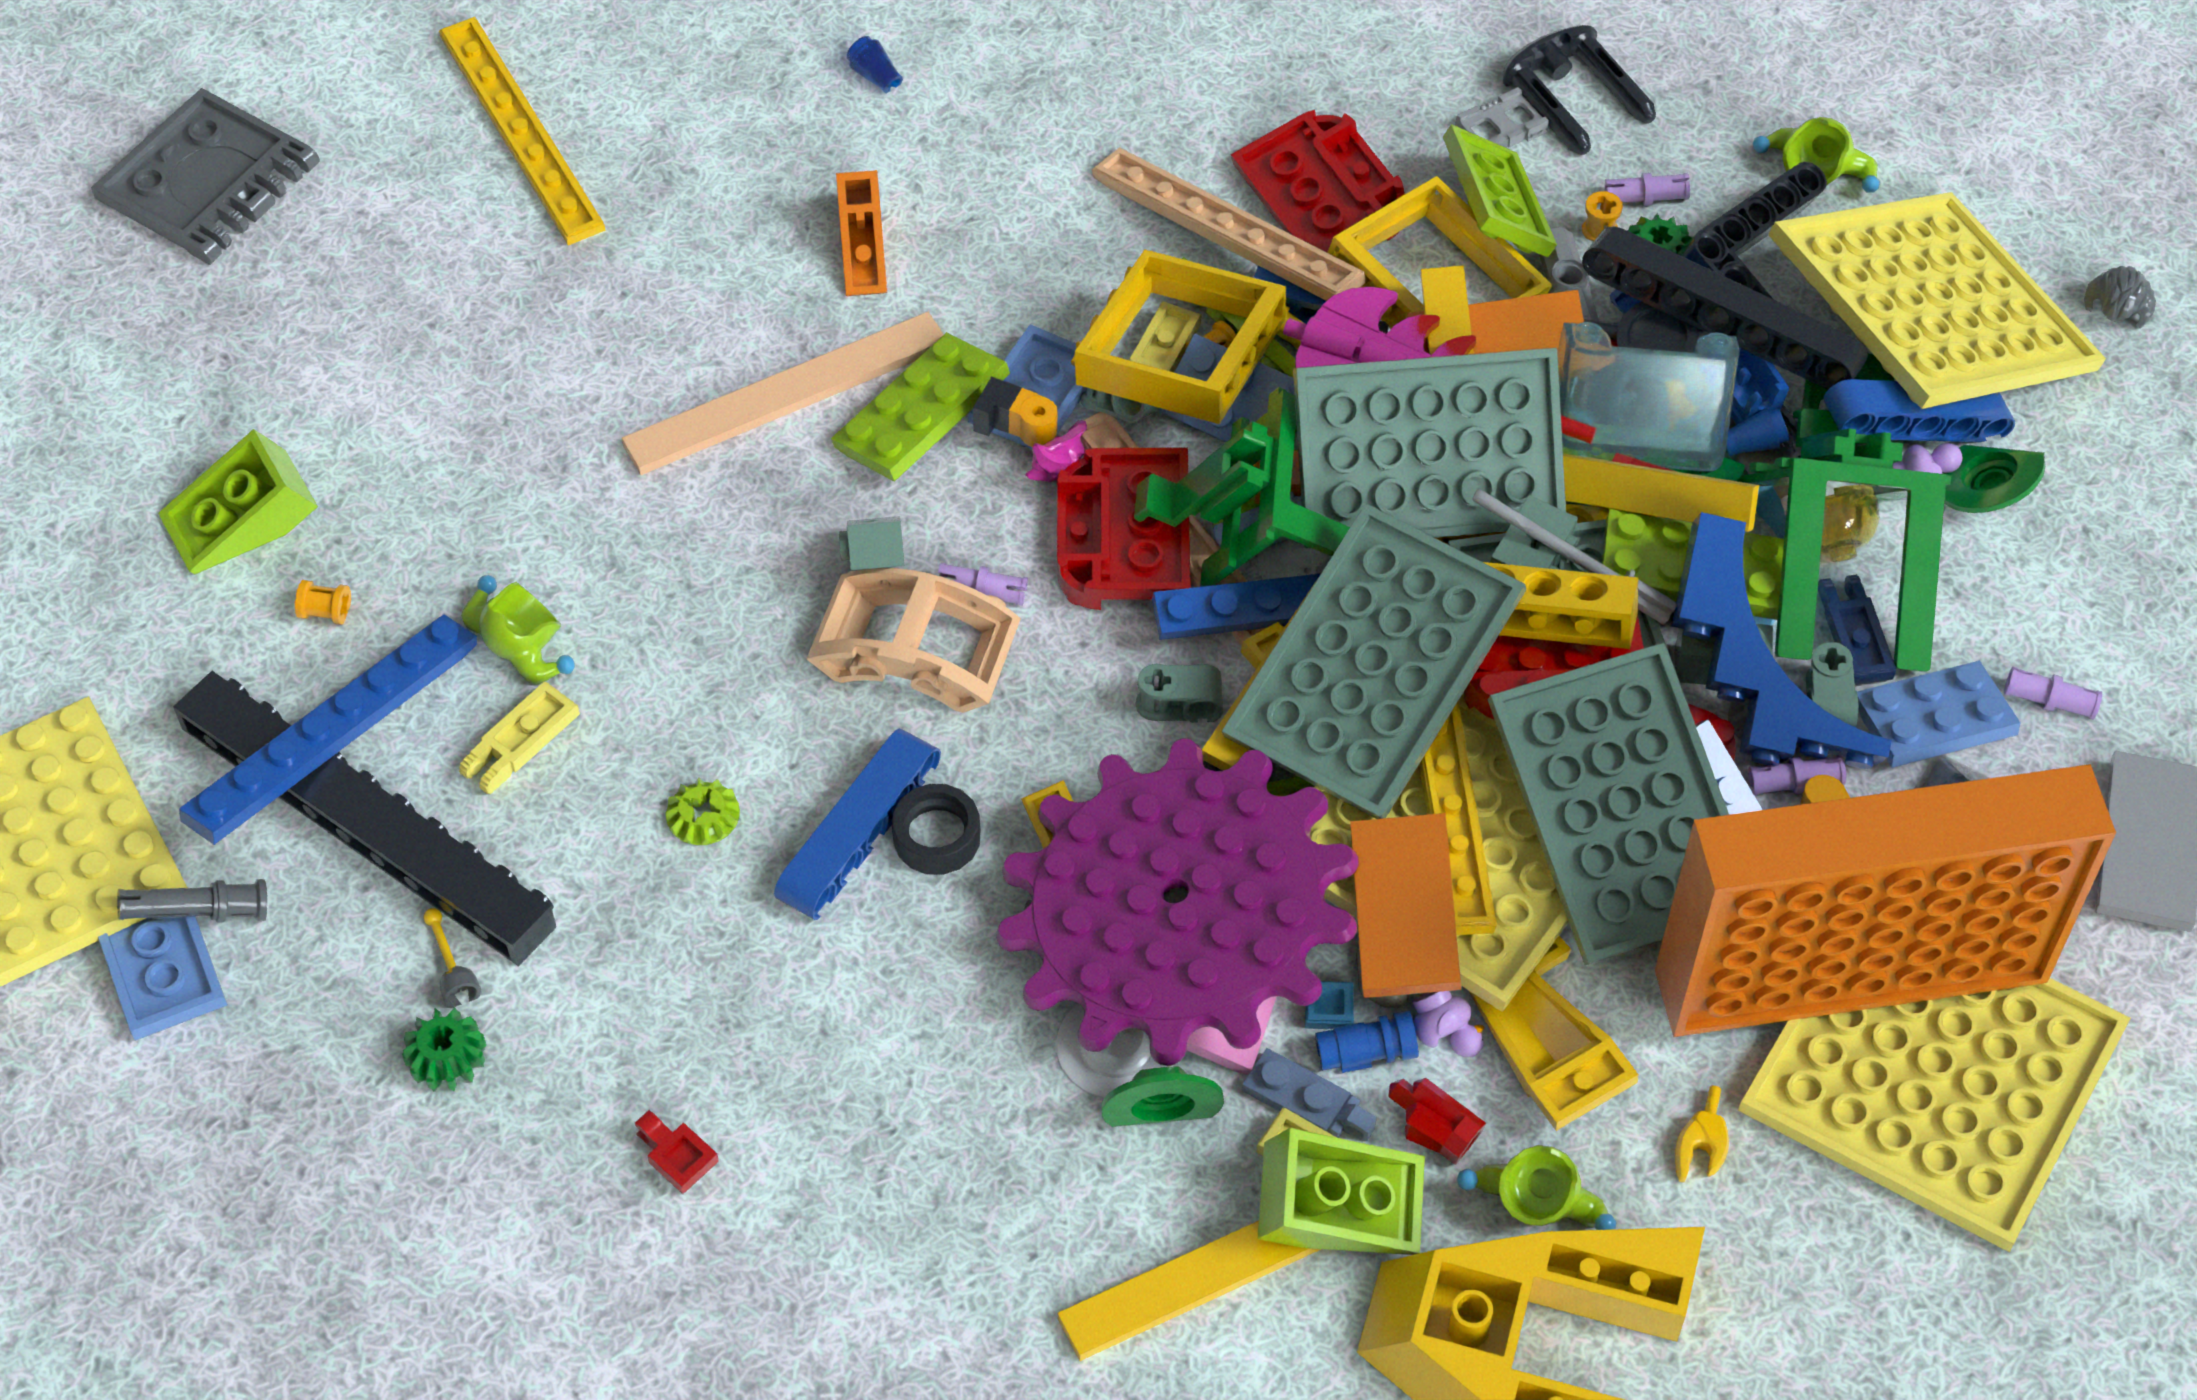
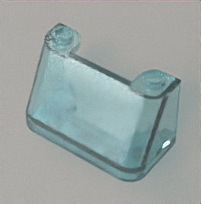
(1648, 401)

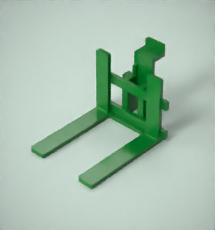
(1865, 460)
(1229, 480)

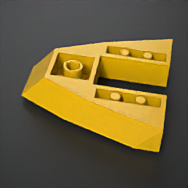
(1454, 1315)

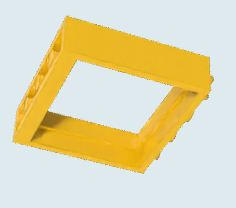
(1457, 222)
(1195, 283)

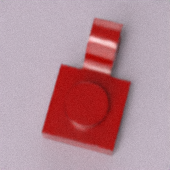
(677, 1154)

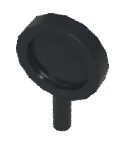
(1651, 329)

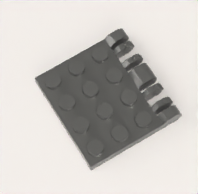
(204, 168)

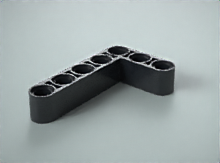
(1751, 221)

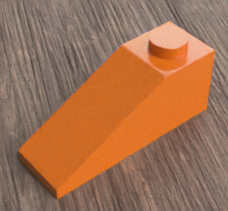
(861, 233)

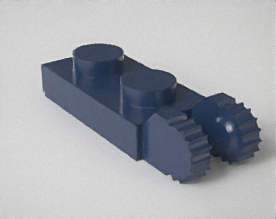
(1858, 629)

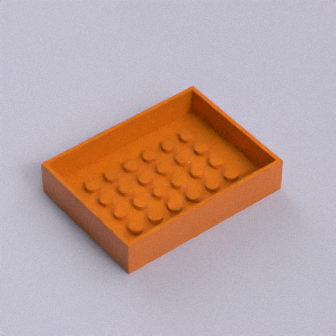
(1880, 899)

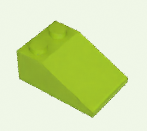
(238, 504)
(1340, 1195)

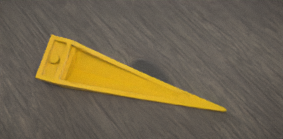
(1557, 1052)

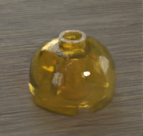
(1849, 521)

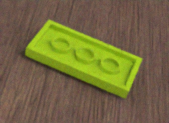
(1499, 192)
(919, 406)
(1658, 551)

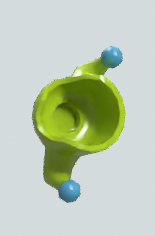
(1825, 145)
(515, 629)
(1540, 1189)

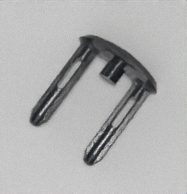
(1552, 54)

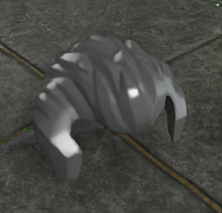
(2122, 294)

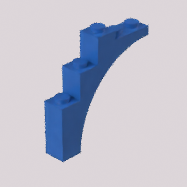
(1779, 714)

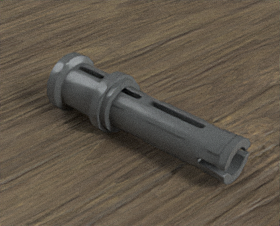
(214, 901)

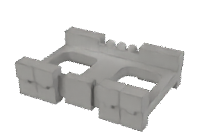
(1495, 114)

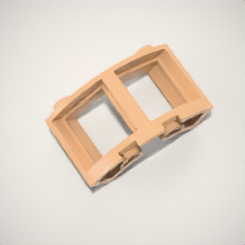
(847, 657)

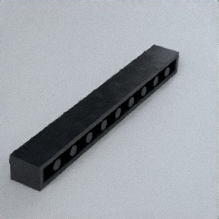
(378, 825)

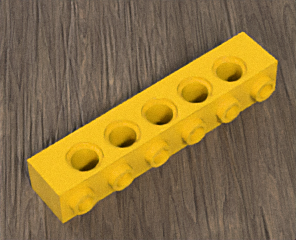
(1573, 606)

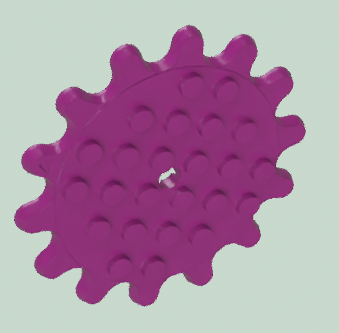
(1188, 963)

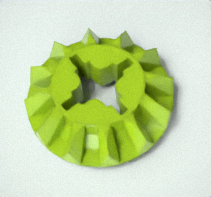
(709, 826)

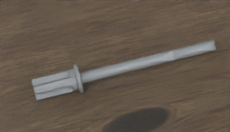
(1649, 600)

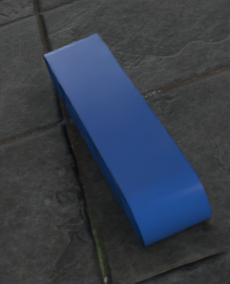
(1886, 407)
(854, 823)

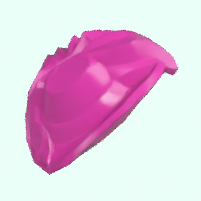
(1057, 454)

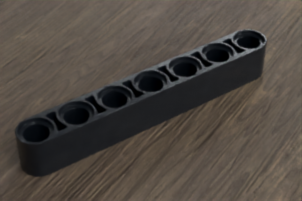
(1724, 307)

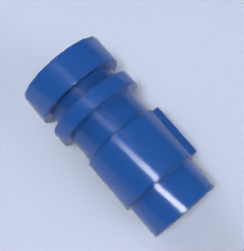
(1359, 1044)

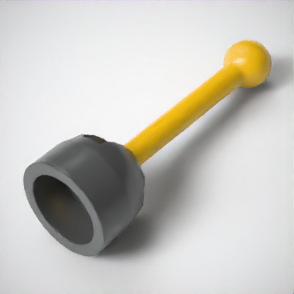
(456, 975)

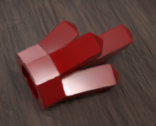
(1436, 1118)

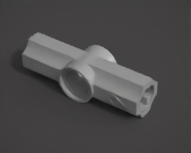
(1566, 271)

